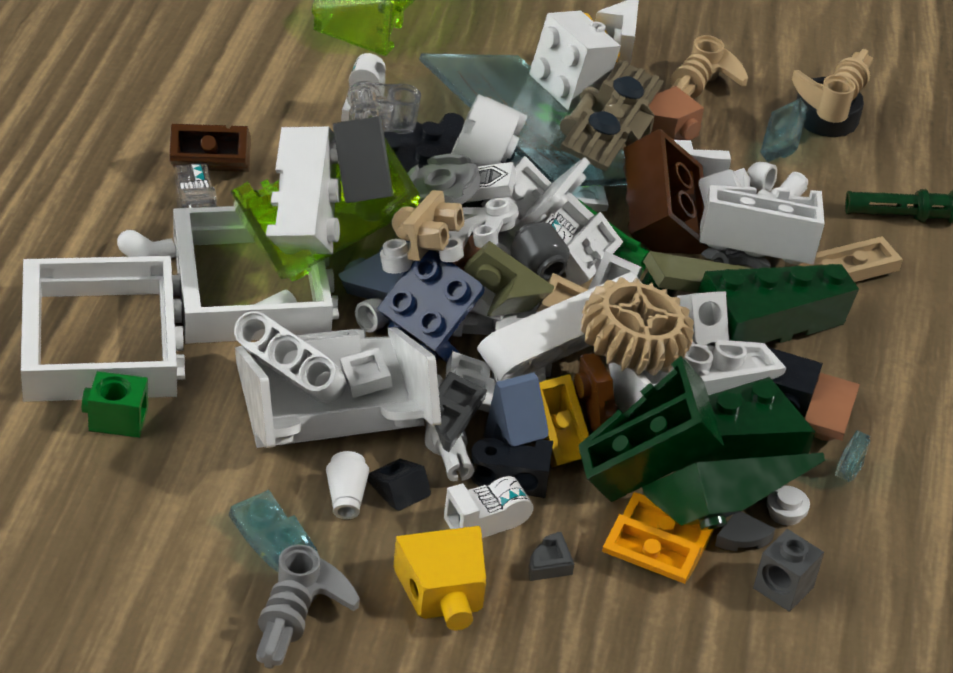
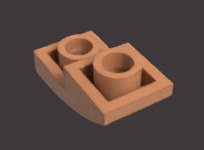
(831, 407)

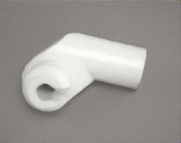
(135, 244)

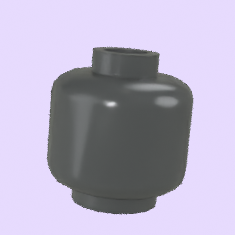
(540, 249)

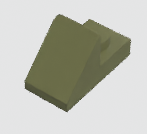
(514, 285)

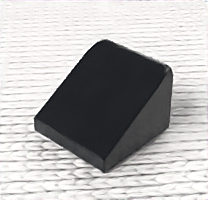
(401, 483)

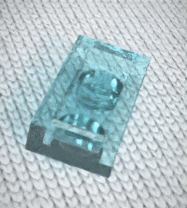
(784, 131)

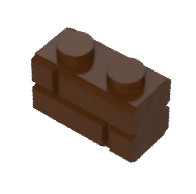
(211, 144)

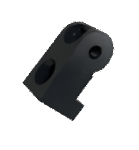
(528, 464)

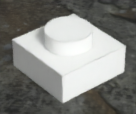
(366, 372)

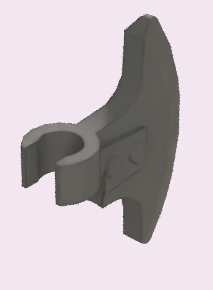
(735, 257)

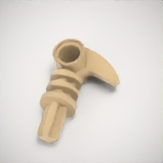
(704, 65)
(838, 90)

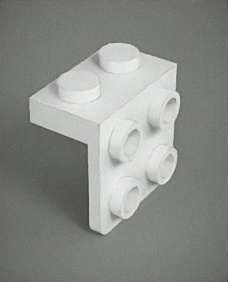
(536, 194)

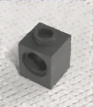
(788, 570)

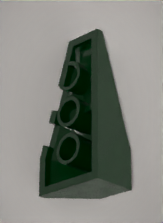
(717, 489)

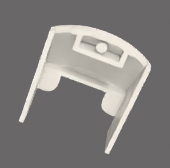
(288, 415)

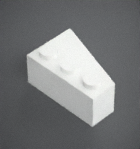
(306, 191)
(763, 224)

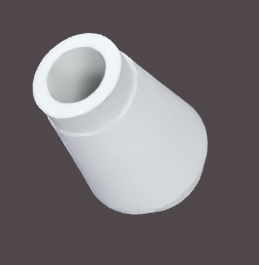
(347, 482)

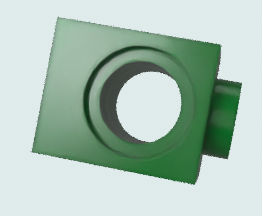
(116, 404)

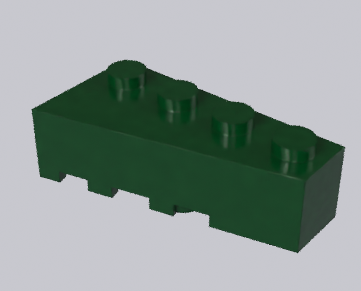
(782, 300)

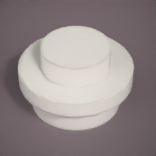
(788, 505)

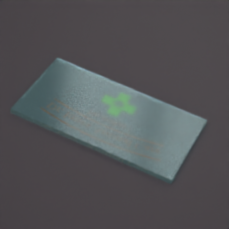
(508, 82)

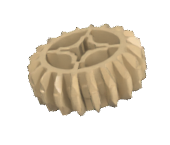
(637, 326)

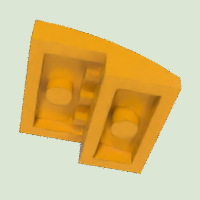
(656, 540)

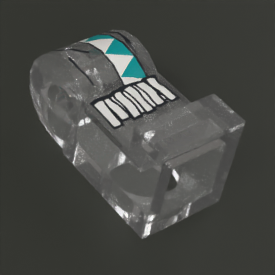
(194, 186)

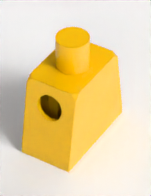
(443, 573)

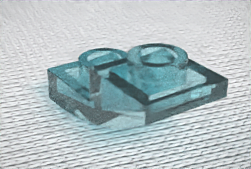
(267, 527)

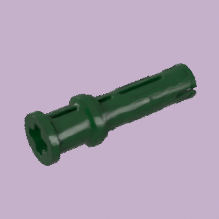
(921, 210)

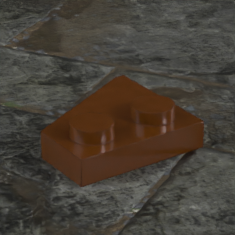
(594, 391)

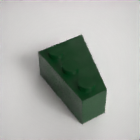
(758, 423)
(654, 436)

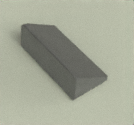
(363, 159)

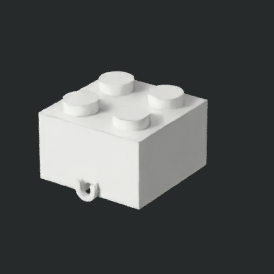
(573, 56)

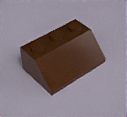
(664, 195)

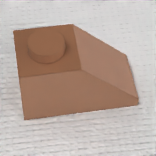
(676, 114)

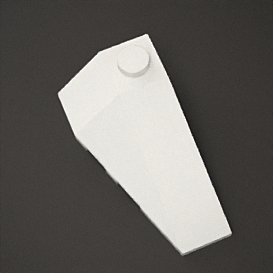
(719, 366)

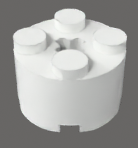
(489, 132)

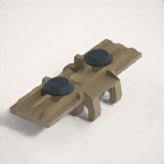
(611, 115)

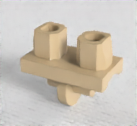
(428, 224)

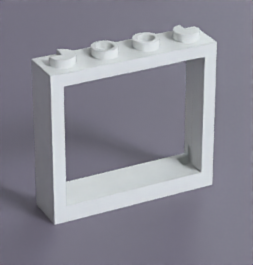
(97, 278)
(217, 323)

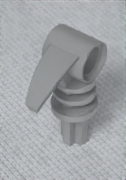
(300, 580)

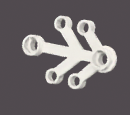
(484, 222)

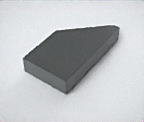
(458, 405)

